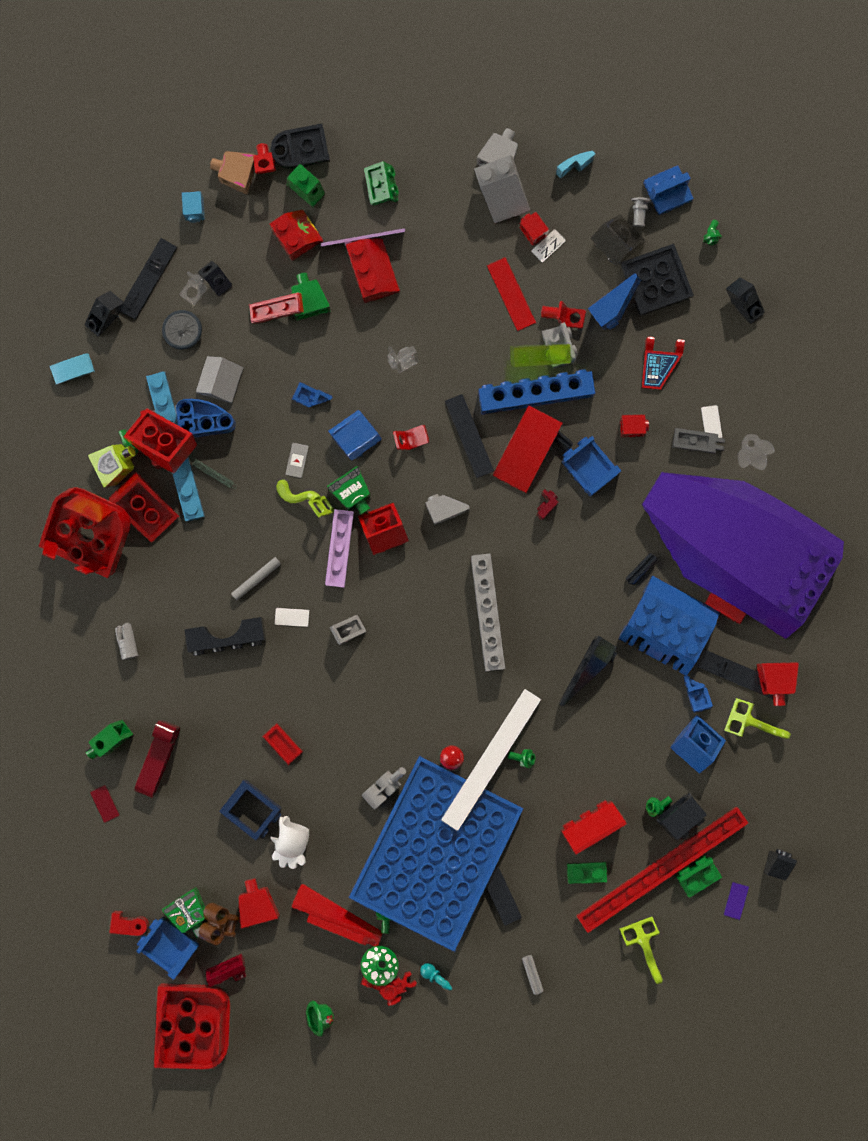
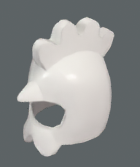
(290, 844)

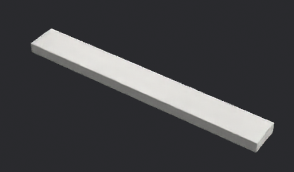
(490, 760)

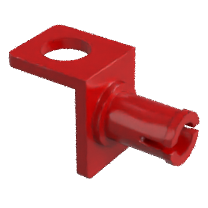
(264, 160)
(563, 315)

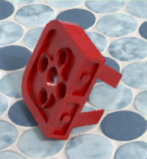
(84, 509)
(207, 1047)

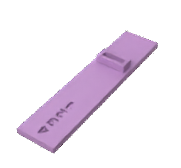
(348, 240)

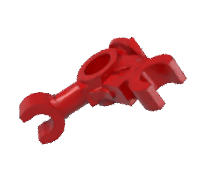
(392, 989)

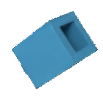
(193, 206)

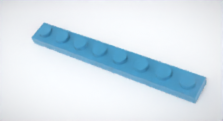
(184, 475)

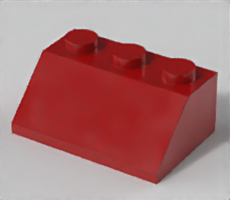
(372, 269)
(593, 826)

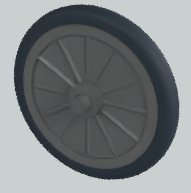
(182, 329)

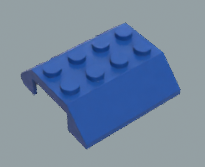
(670, 625)

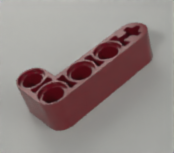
(164, 739)

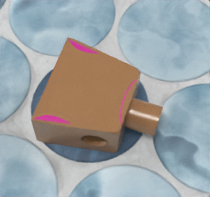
(235, 170)

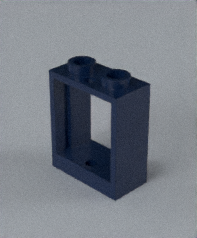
(235, 797)

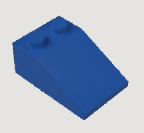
(613, 305)

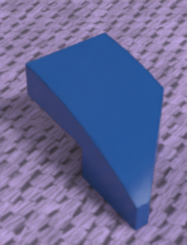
(309, 396)
(697, 695)

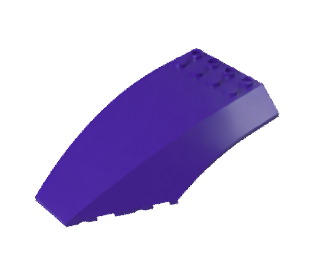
(744, 546)

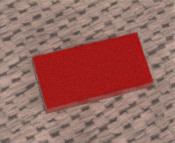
(282, 744)

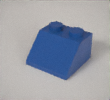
(698, 744)

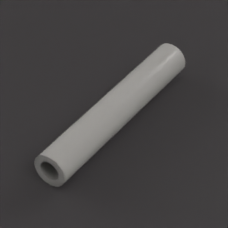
(256, 578)

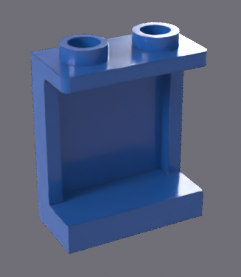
(590, 466)
(167, 946)

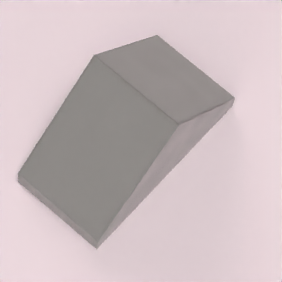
(347, 629)

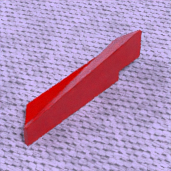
(335, 918)

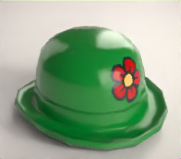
(319, 1017)

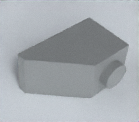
(444, 508)

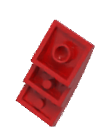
(527, 449)

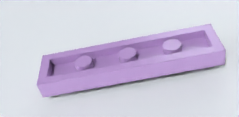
(339, 548)

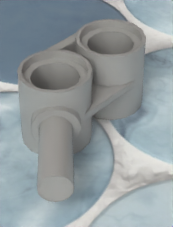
(383, 787)

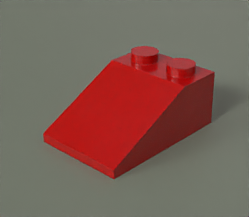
(161, 440)
(144, 506)

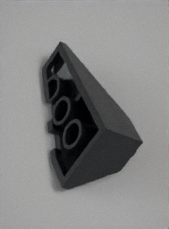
(595, 659)

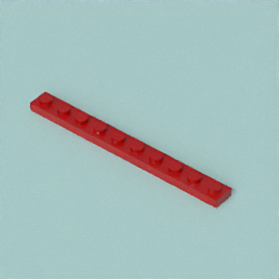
(662, 869)

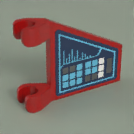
(659, 364)

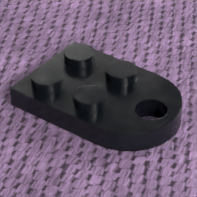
(302, 146)

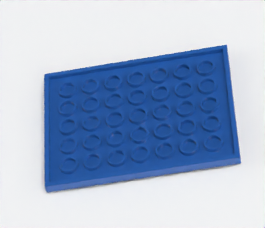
(427, 870)

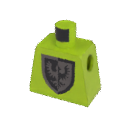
(112, 464)

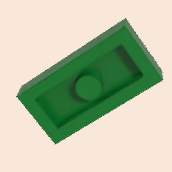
(586, 872)

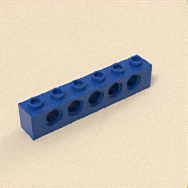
(581, 377)

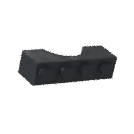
(200, 639)

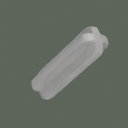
(532, 974)

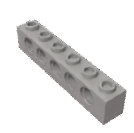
(487, 612)

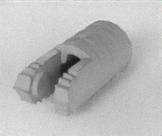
(126, 641)

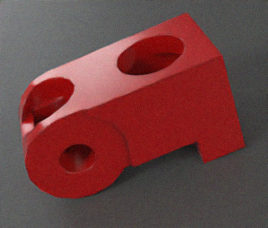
(128, 926)

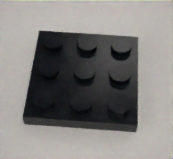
(661, 279)

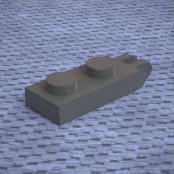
(697, 441)

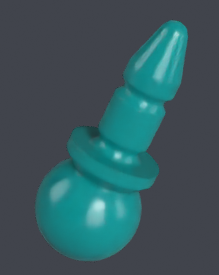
(429, 972)

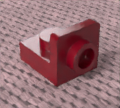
(545, 508)

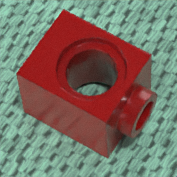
(533, 228)
(633, 425)

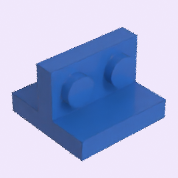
(669, 189)

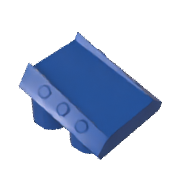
(355, 435)

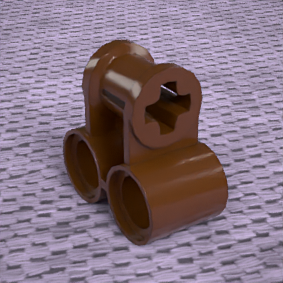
(218, 924)

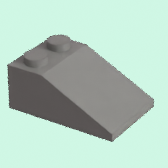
(502, 188)

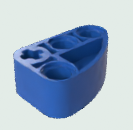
(201, 412)

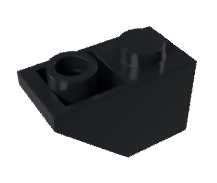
(745, 299)
(103, 312)
(779, 864)

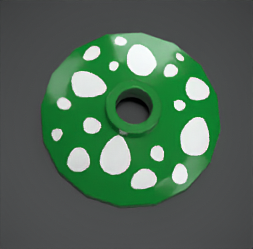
(371, 969)

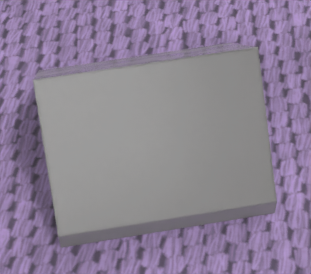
(219, 379)

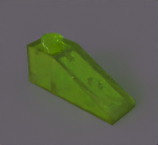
(539, 355)

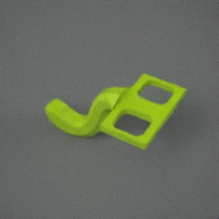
(284, 492)
(748, 720)
(643, 940)

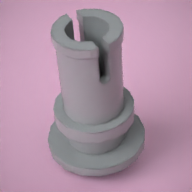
(639, 211)

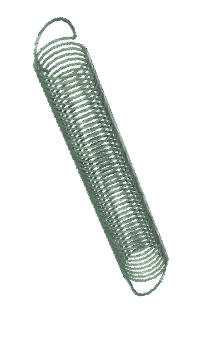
(219, 475)

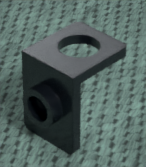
(215, 278)

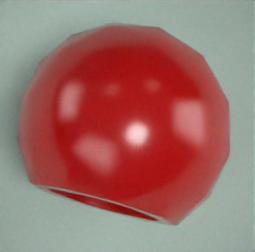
(451, 757)

